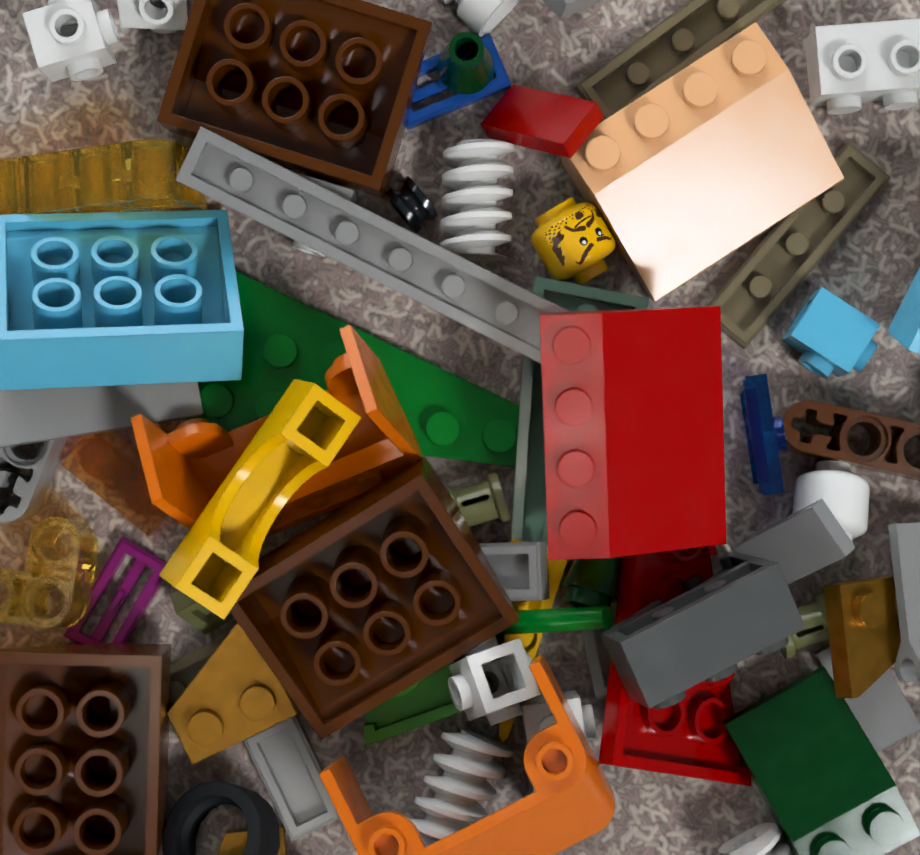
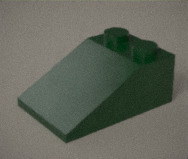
(820, 772)

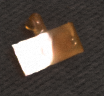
(117, 476)

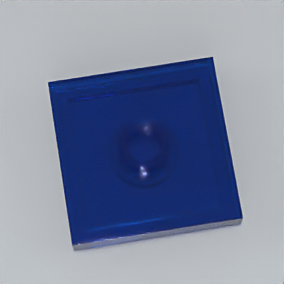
(764, 435)

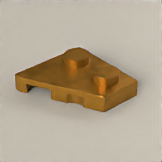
(861, 632)
(229, 699)

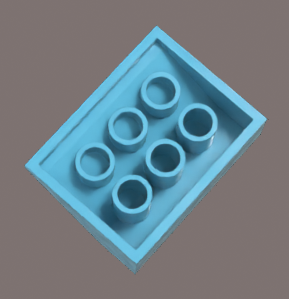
(118, 299)

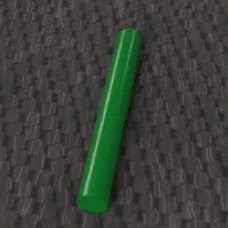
(561, 620)

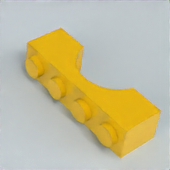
(226, 539)

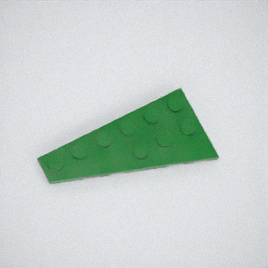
(299, 342)

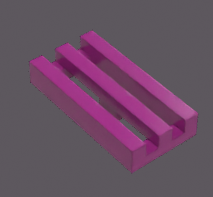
(143, 559)

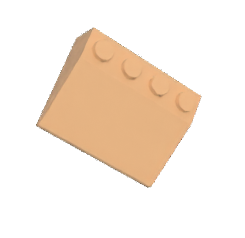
(704, 162)

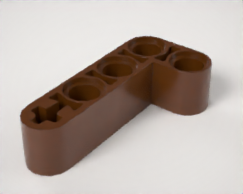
(886, 437)

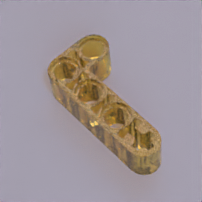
(99, 180)
(46, 571)

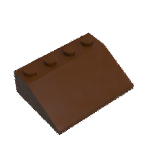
(301, 83)
(373, 599)
(84, 749)

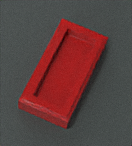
(542, 120)

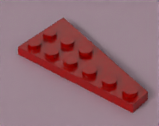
(685, 736)

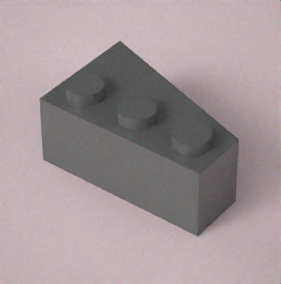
(703, 631)

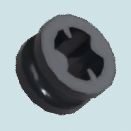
(411, 204)

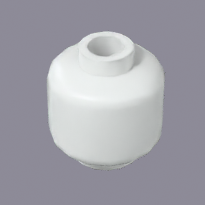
(842, 492)

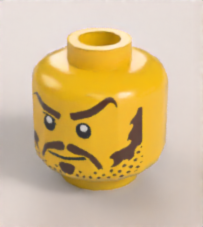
(573, 241)

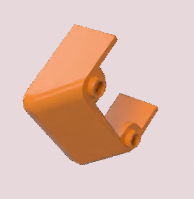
(194, 460)
(567, 805)

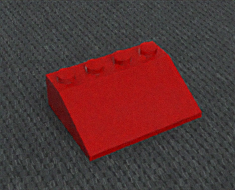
(633, 431)

